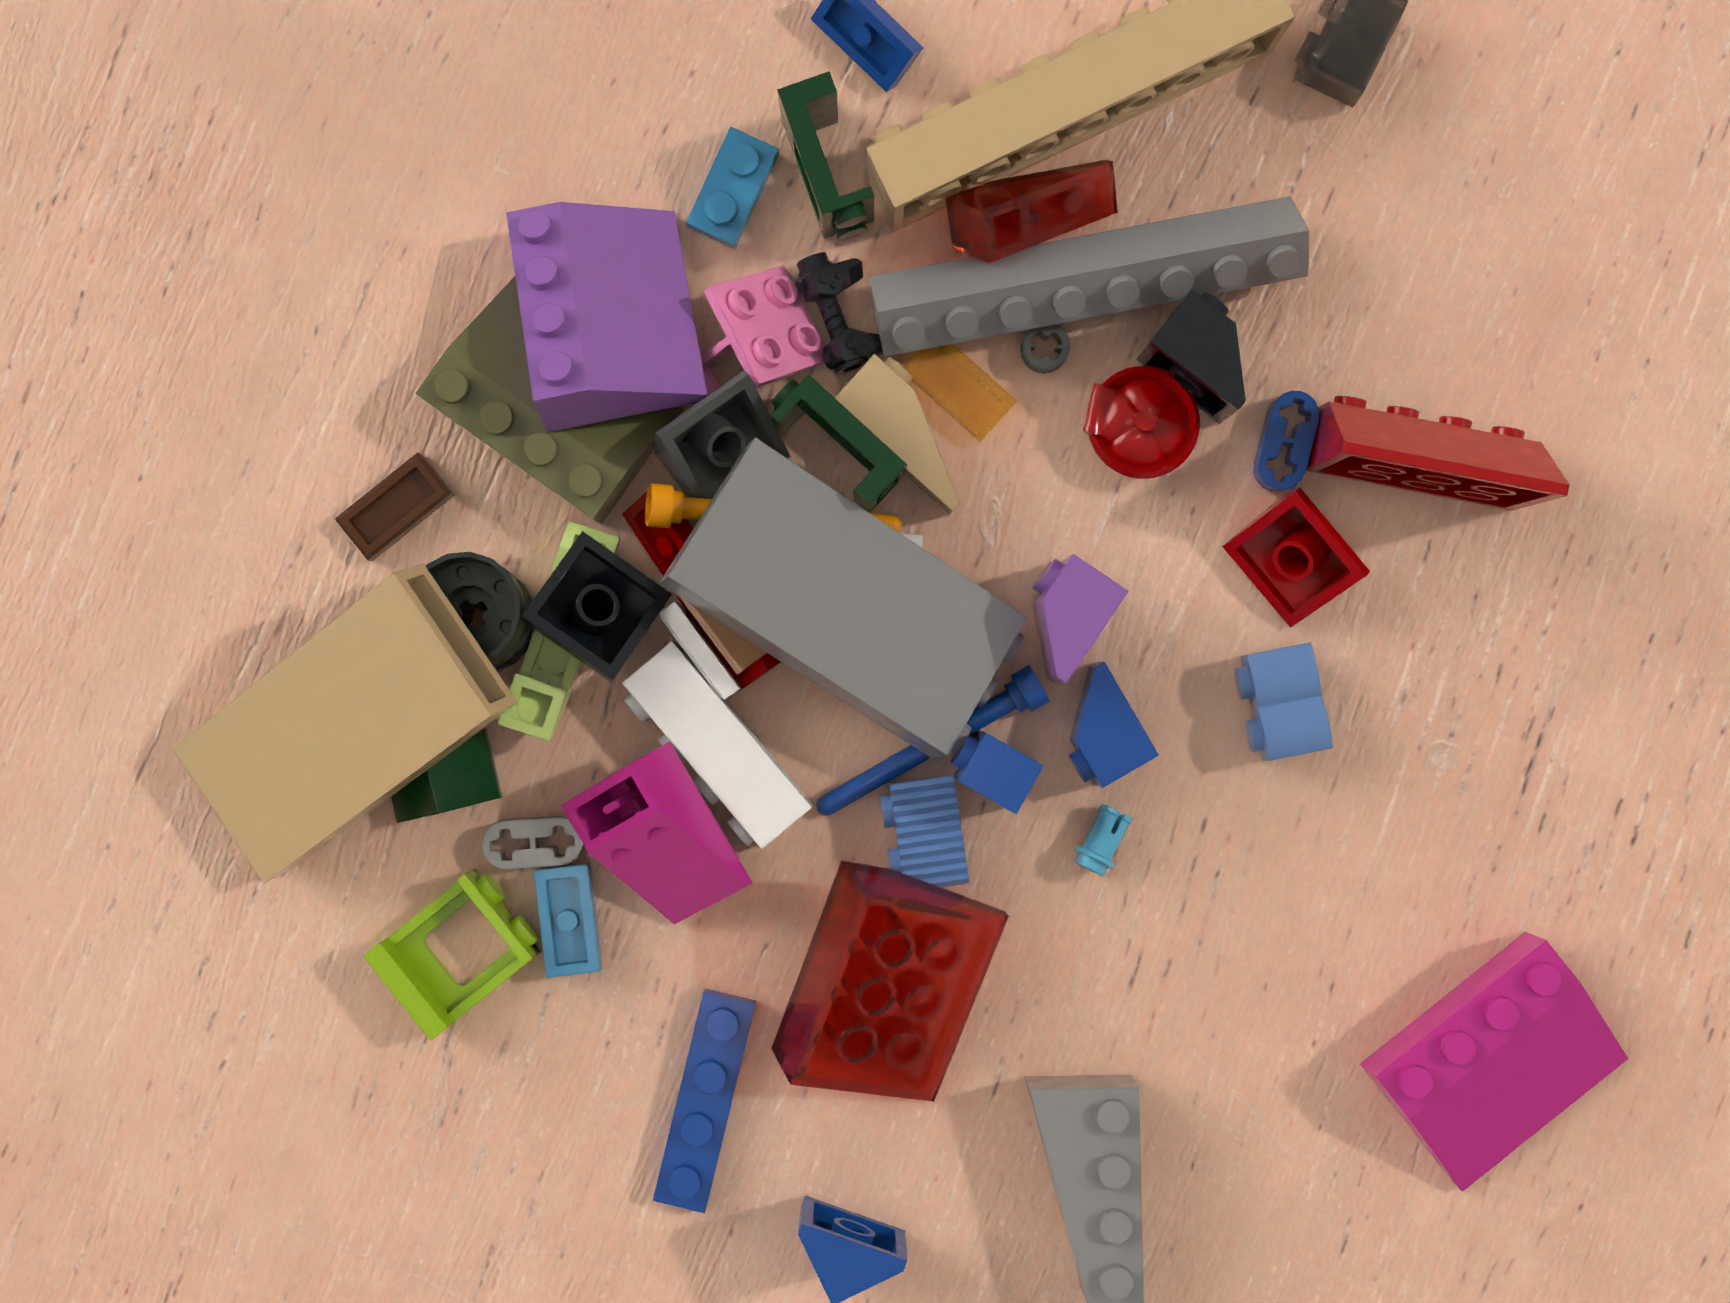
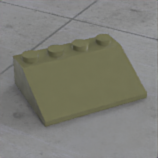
(488, 391)

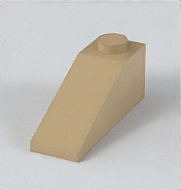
(892, 411)

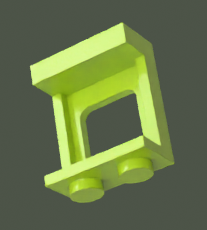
(421, 979)

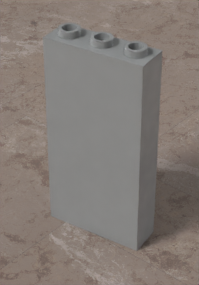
(846, 601)

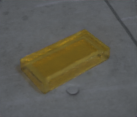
(960, 388)

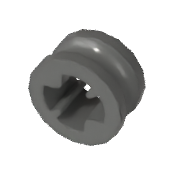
(1045, 363)

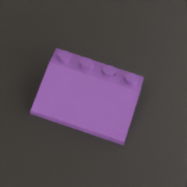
(604, 312)

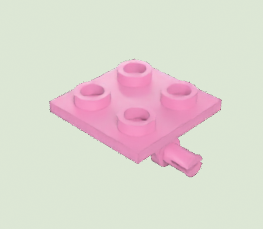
(763, 327)

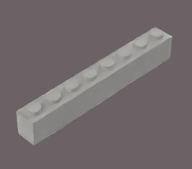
(1090, 276)

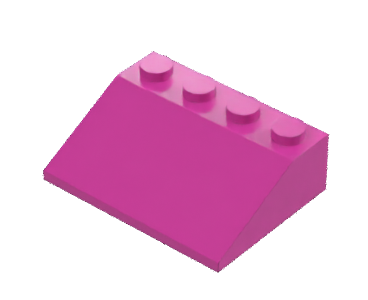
(1496, 1059)

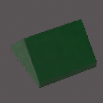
(456, 781)

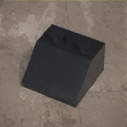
(1201, 354)

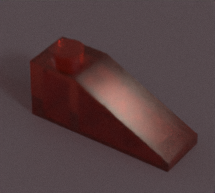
(1029, 209)

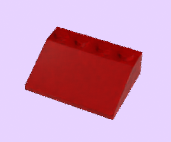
(1433, 456)

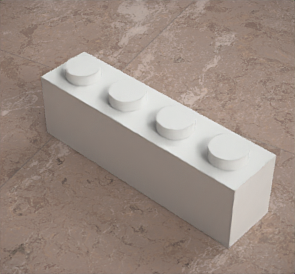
(717, 745)

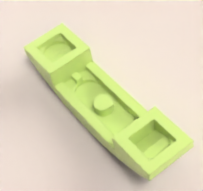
(548, 669)

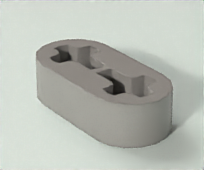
(535, 854)

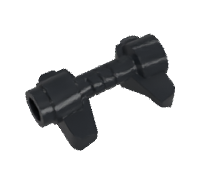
(821, 283)

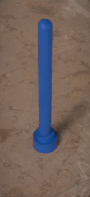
(1020, 694)

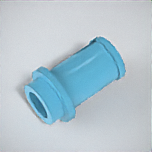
(1103, 840)

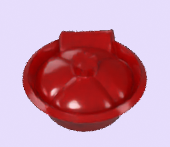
(1142, 422)

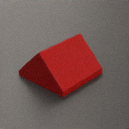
(1295, 557)

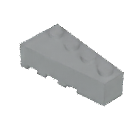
(1095, 1167)

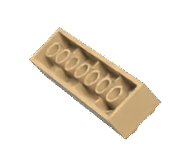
(1066, 100)

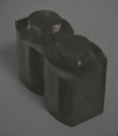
(1348, 46)

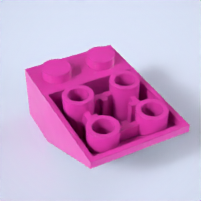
(658, 835)

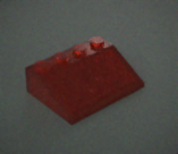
(886, 985)

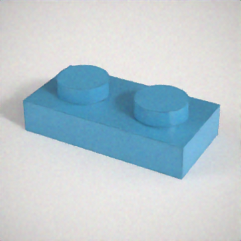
(732, 187)
(568, 920)

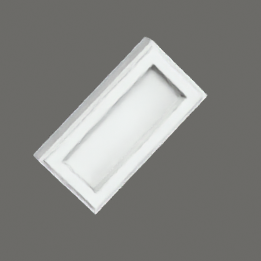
(699, 651)

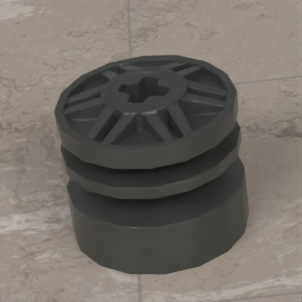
(481, 582)

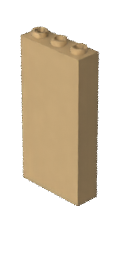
(344, 722)

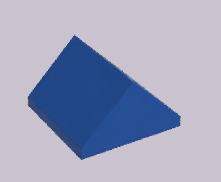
(849, 1248)

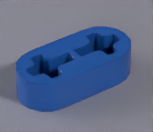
(1274, 438)

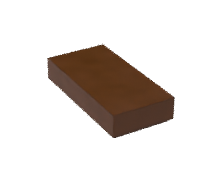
(394, 507)

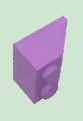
(1072, 612)

